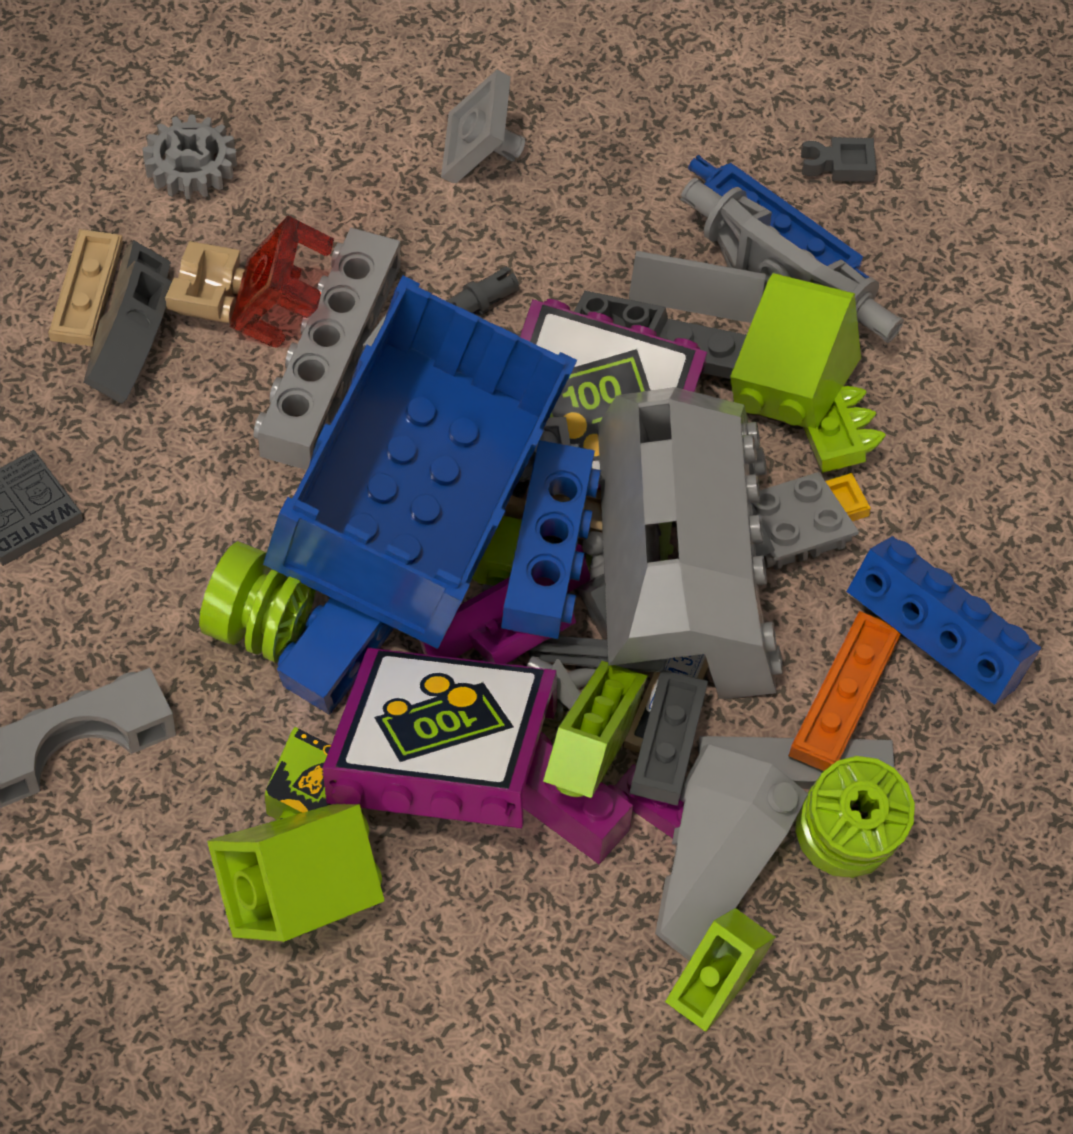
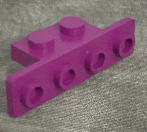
(480, 622)

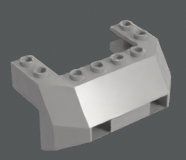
(698, 465)

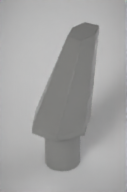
(566, 690)

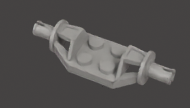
(767, 252)

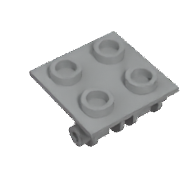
(801, 519)

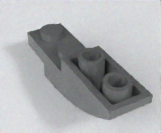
(130, 324)
(721, 345)

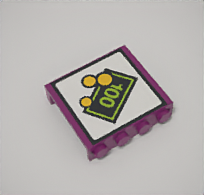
(608, 364)
(439, 737)

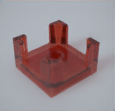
(274, 280)

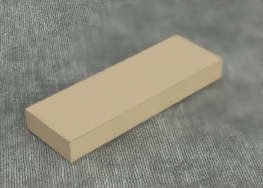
(85, 287)

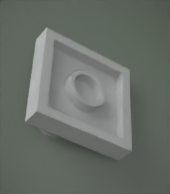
(479, 128)

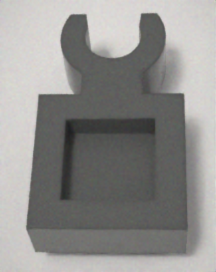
(846, 159)

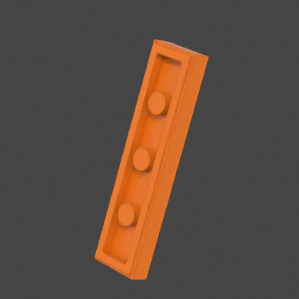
(845, 692)

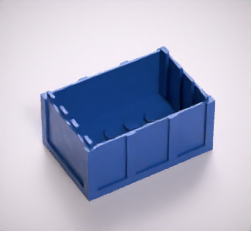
(418, 464)

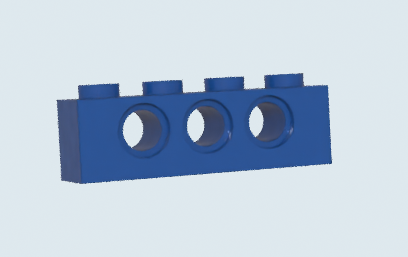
(555, 471)

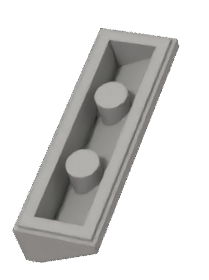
(696, 286)

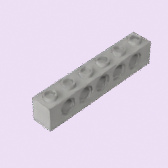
(345, 318)

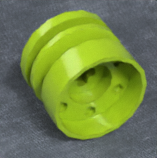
(254, 603)
(838, 837)

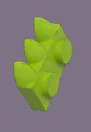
(841, 436)

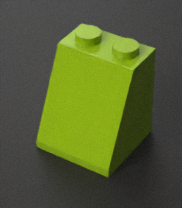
(797, 351)
(296, 873)

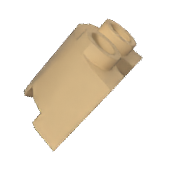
(206, 283)

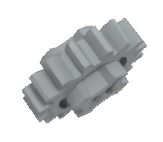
(189, 156)

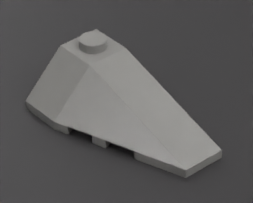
(727, 833)

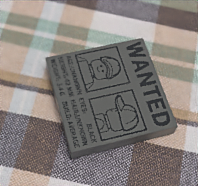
(32, 507)

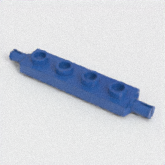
(784, 218)

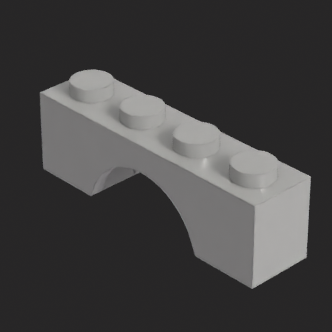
(125, 712)

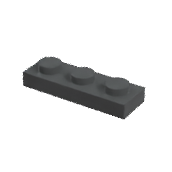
(668, 737)

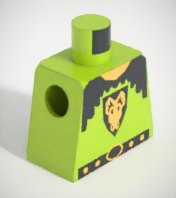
(298, 777)

